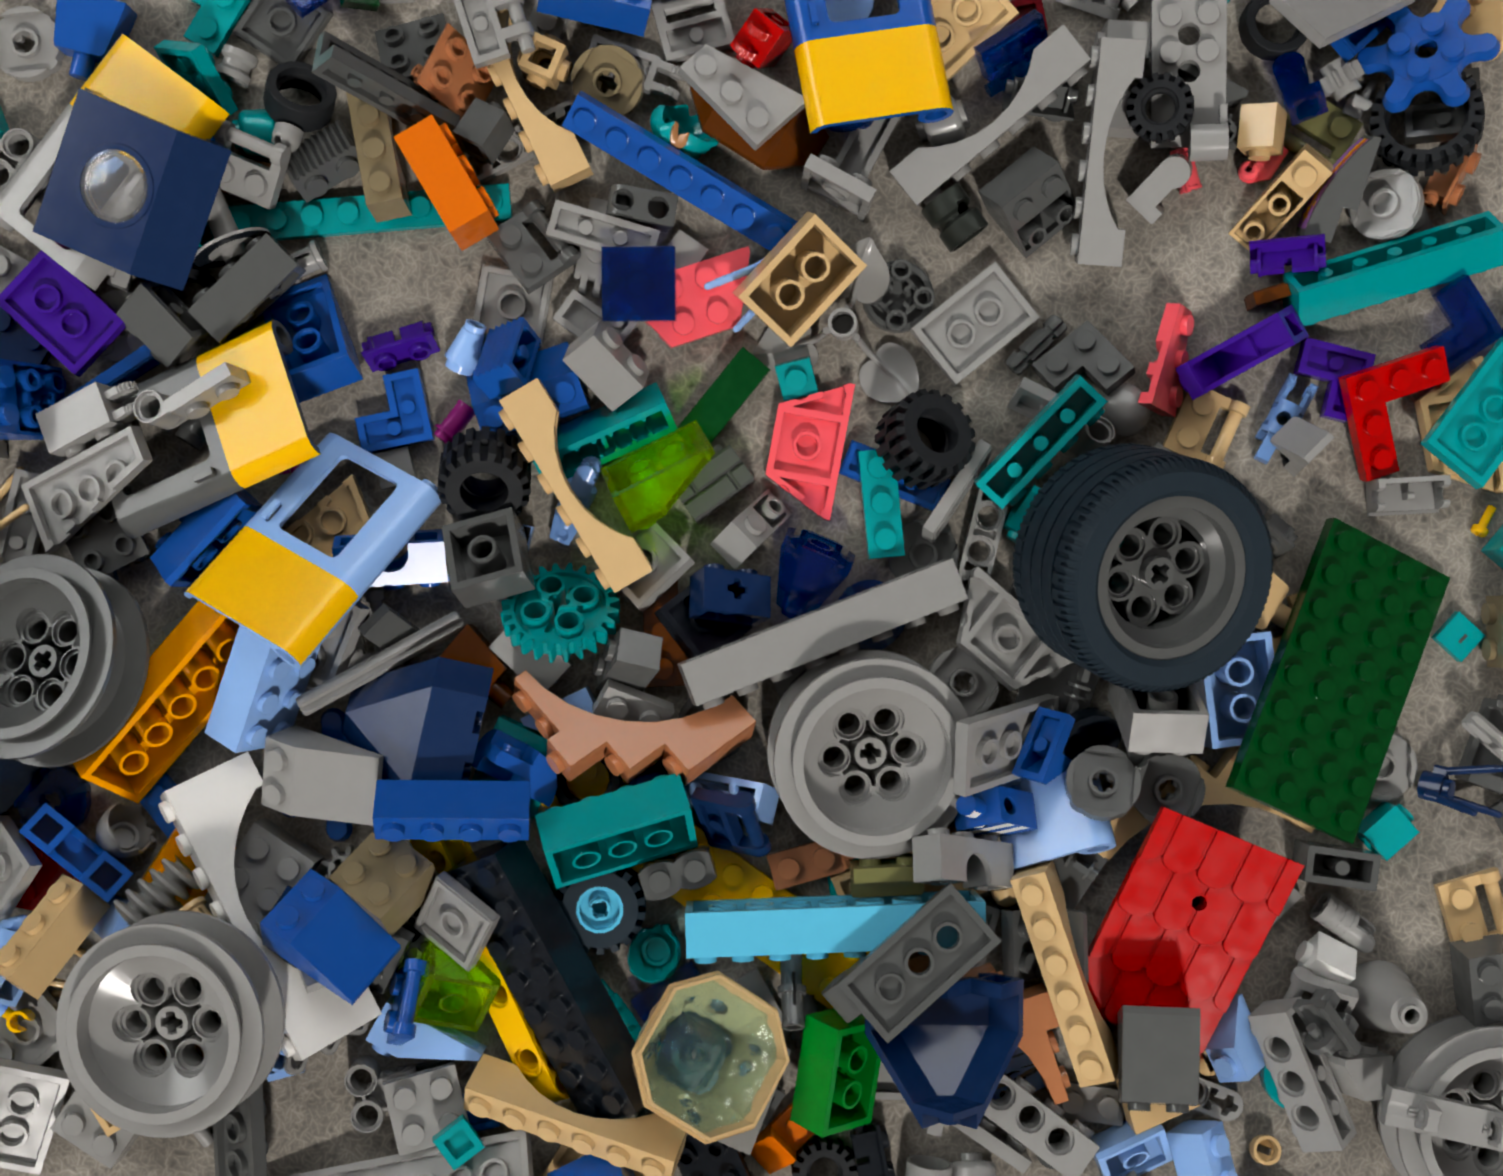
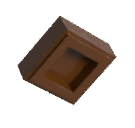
(1267, 296)

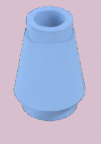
(466, 348)

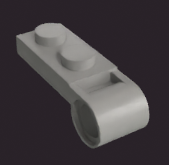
(1032, 397)
(191, 401)

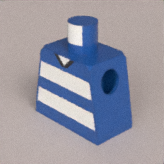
(987, 814)

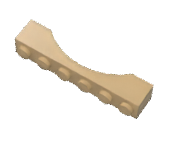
(556, 148)
(536, 421)
(1049, 930)
(641, 1143)

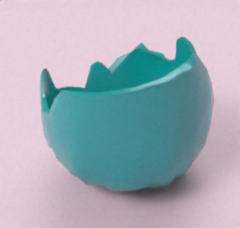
(654, 954)

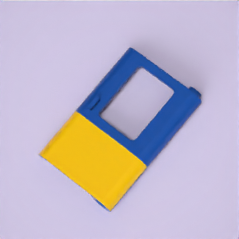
(869, 65)

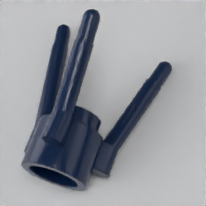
(1438, 788)

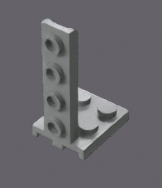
(846, 180)

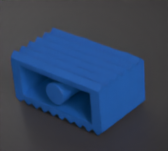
(506, 358)

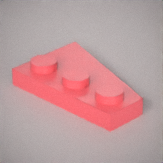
(1165, 390)

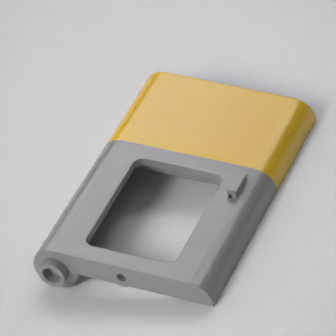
(136, 82)

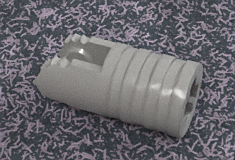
(1344, 922)

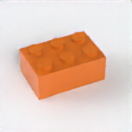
(448, 181)

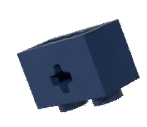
(730, 595)

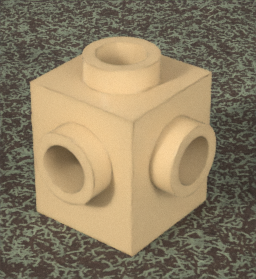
(547, 49)

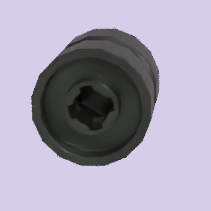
(954, 217)

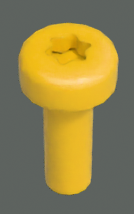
(1481, 528)

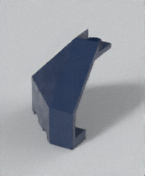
(421, 718)
(956, 1050)

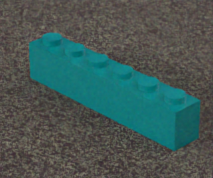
(1396, 268)

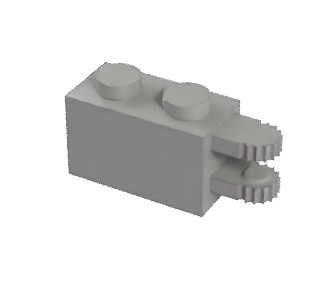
(86, 417)

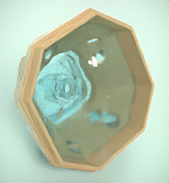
(735, 1062)

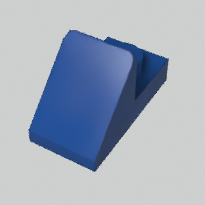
(1043, 748)

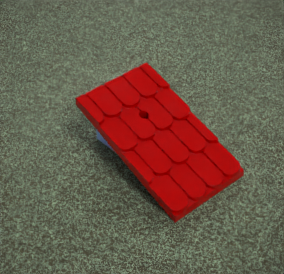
(1187, 921)

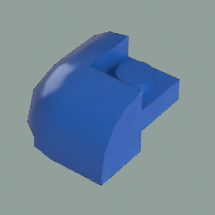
(516, 761)

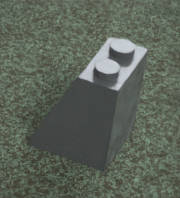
(1158, 1057)

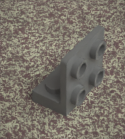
(1017, 950)

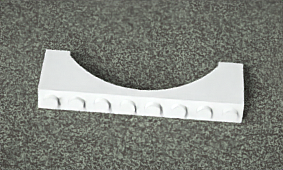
(208, 821)

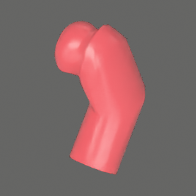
(1260, 171)

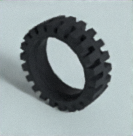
(1435, 158)

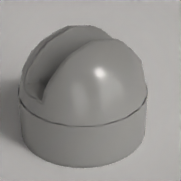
(287, 135)

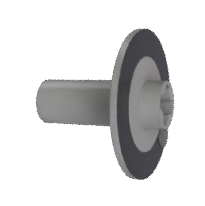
(228, 240)

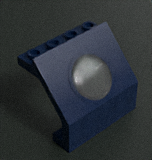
(131, 190)

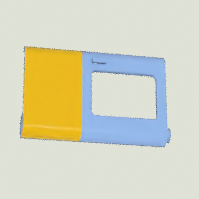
(290, 588)

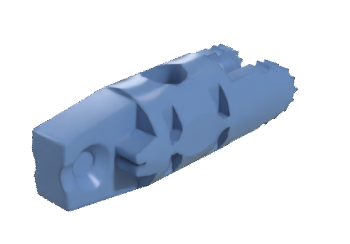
(1284, 408)
(584, 487)

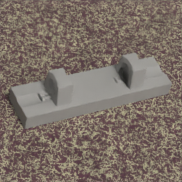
(1442, 1117)

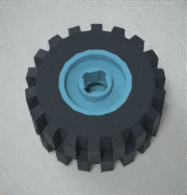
(605, 909)

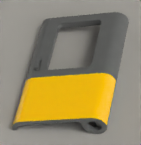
(246, 436)

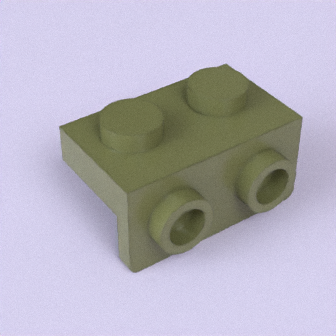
(884, 877)

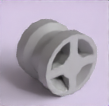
(236, 65)

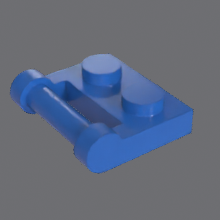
(405, 988)

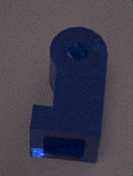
(1299, 97)

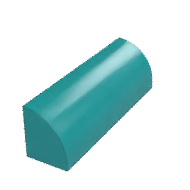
(614, 433)

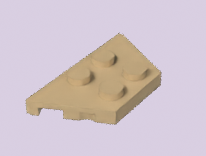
(1432, 406)

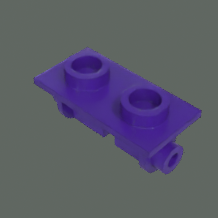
(1301, 252)
(416, 343)

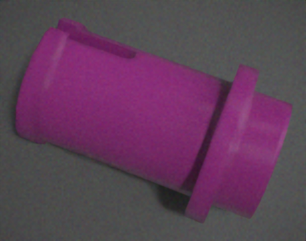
(454, 422)

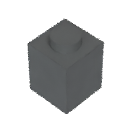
(484, 130)

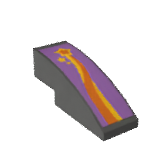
(1340, 190)

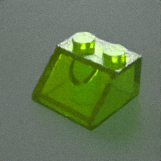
(451, 994)

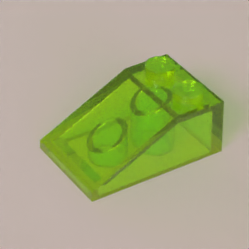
(656, 475)

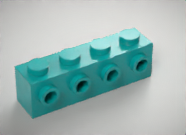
(1046, 435)

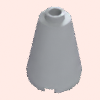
(1387, 999)

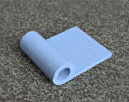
(1059, 826)

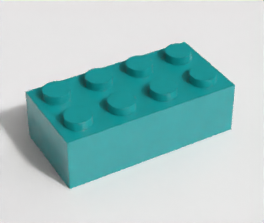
(616, 830)

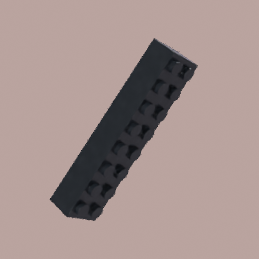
(554, 981)

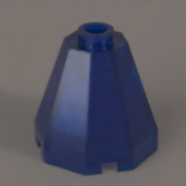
(809, 571)

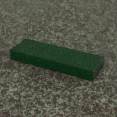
(727, 394)

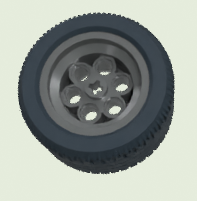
(1193, 581)

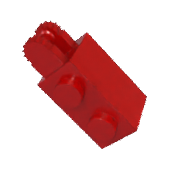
(762, 39)

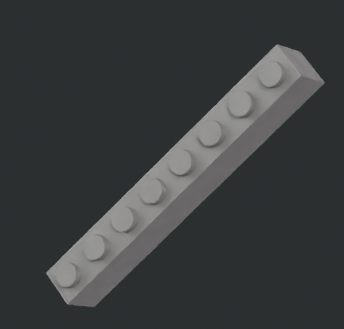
(821, 632)

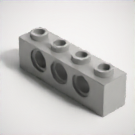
(1301, 1078)
(1068, 1155)

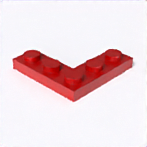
(1366, 408)

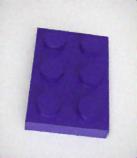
(61, 313)

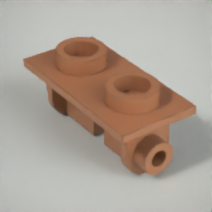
(1447, 188)

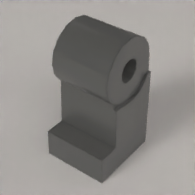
(642, 206)

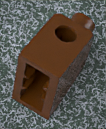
(473, 648)

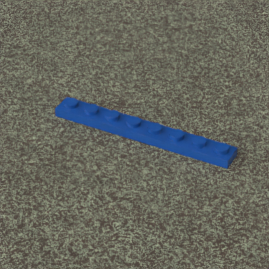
(677, 171)

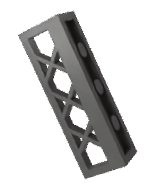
(376, 83)

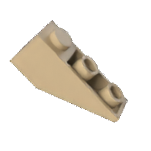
(1283, 197)

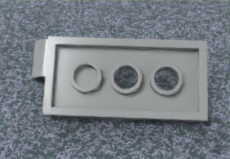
(1209, 129)

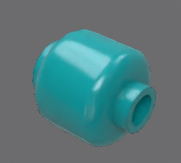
(256, 123)

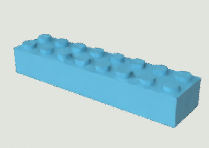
(803, 925)

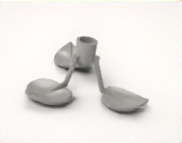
(890, 372)

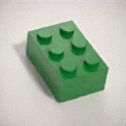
(835, 1075)

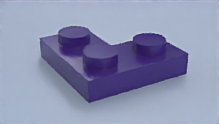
(1327, 363)

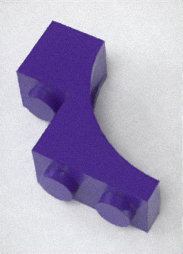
(1241, 352)

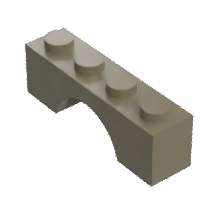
(378, 162)

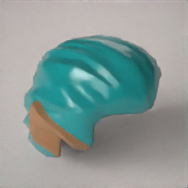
(681, 130)

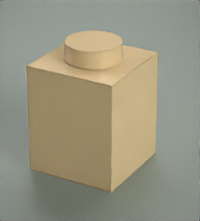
(1261, 130)

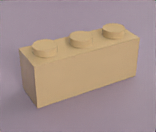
(50, 935)

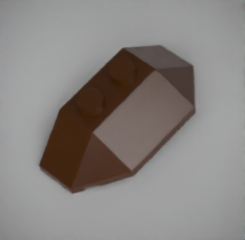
(784, 150)

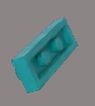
(880, 507)

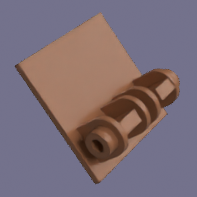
(452, 75)

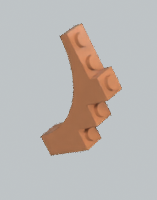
(631, 747)
(1037, 1019)

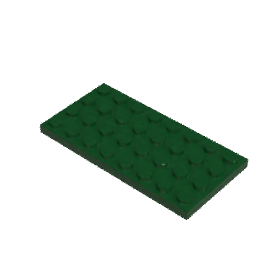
(1338, 681)

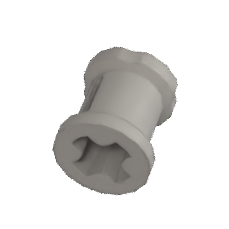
(311, 259)

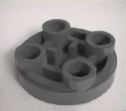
(904, 301)

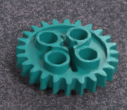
(562, 614)

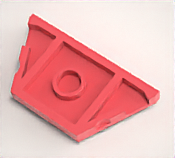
(702, 310)
(810, 447)

